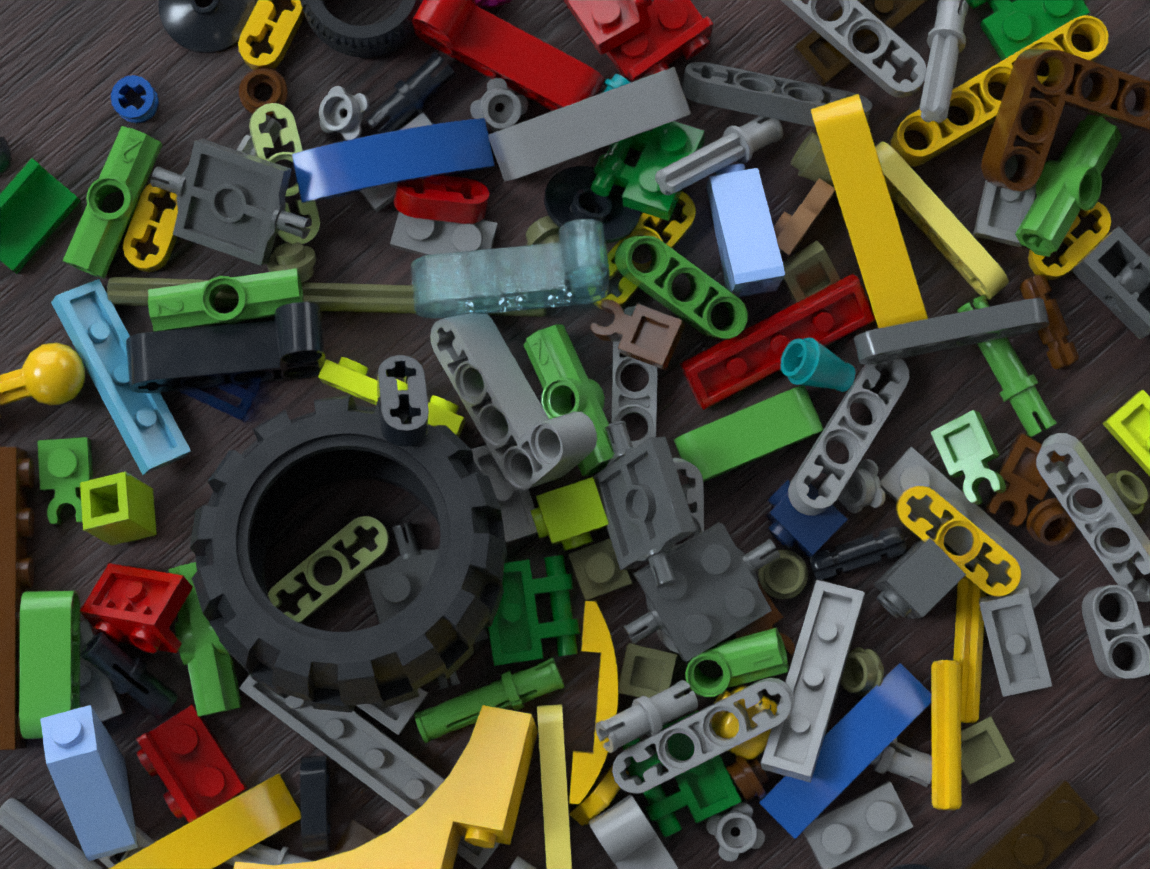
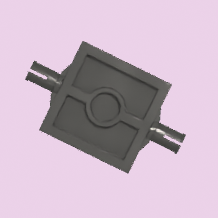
(231, 201)
(643, 503)
(402, 580)
(712, 593)

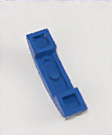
(392, 158)
(849, 750)

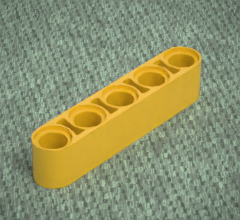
(976, 99)
(868, 212)

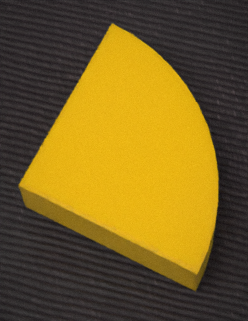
(597, 798)

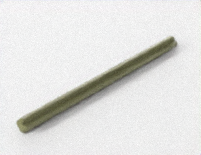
(326, 295)

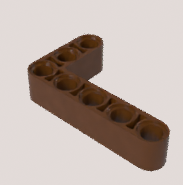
(1047, 103)

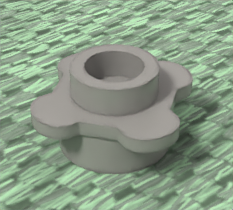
(496, 93)
(332, 110)
(852, 494)
(749, 835)

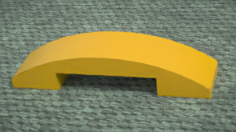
(595, 639)
(221, 831)

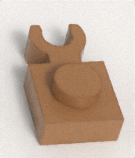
(792, 229)

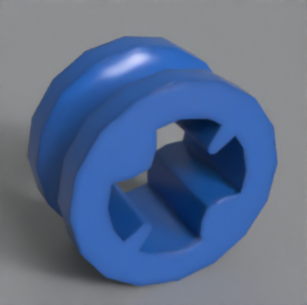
(137, 84)

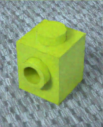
(118, 508)
(570, 514)

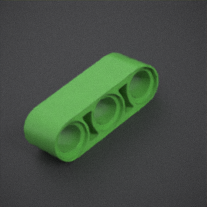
(703, 293)
(750, 433)
(48, 657)

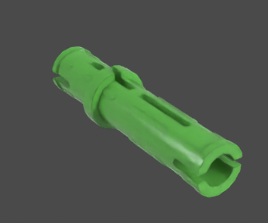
(1014, 380)
(506, 693)

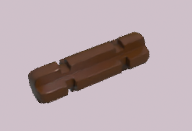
(1054, 335)

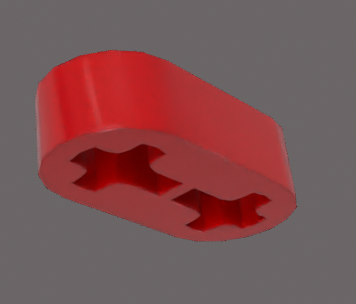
(443, 199)

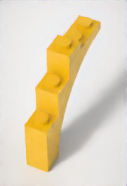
(474, 802)

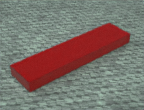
(759, 349)

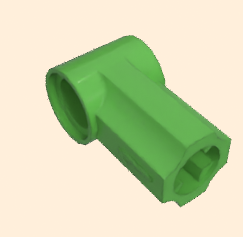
(741, 660)

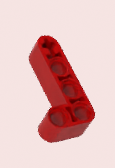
(505, 53)

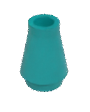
(813, 365)

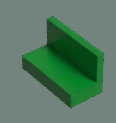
(30, 213)

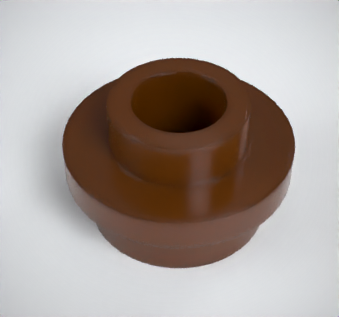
(262, 77)
(1050, 523)
(748, 777)

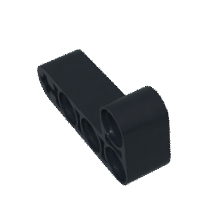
(228, 354)

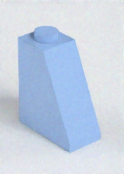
(744, 231)
(90, 781)

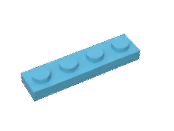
(101, 344)

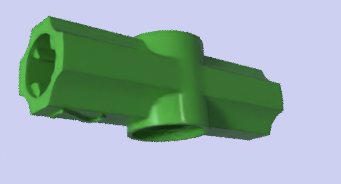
(124, 172)
(1068, 185)
(194, 303)
(560, 376)
(208, 661)

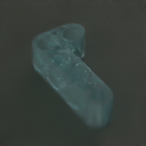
(515, 277)

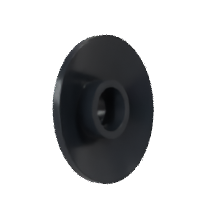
(206, 28)
(571, 198)

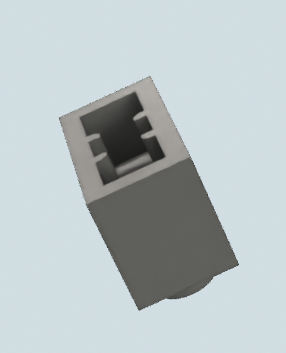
(1120, 278)
(917, 580)

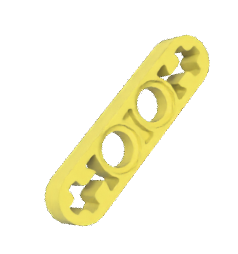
(940, 224)
(554, 787)

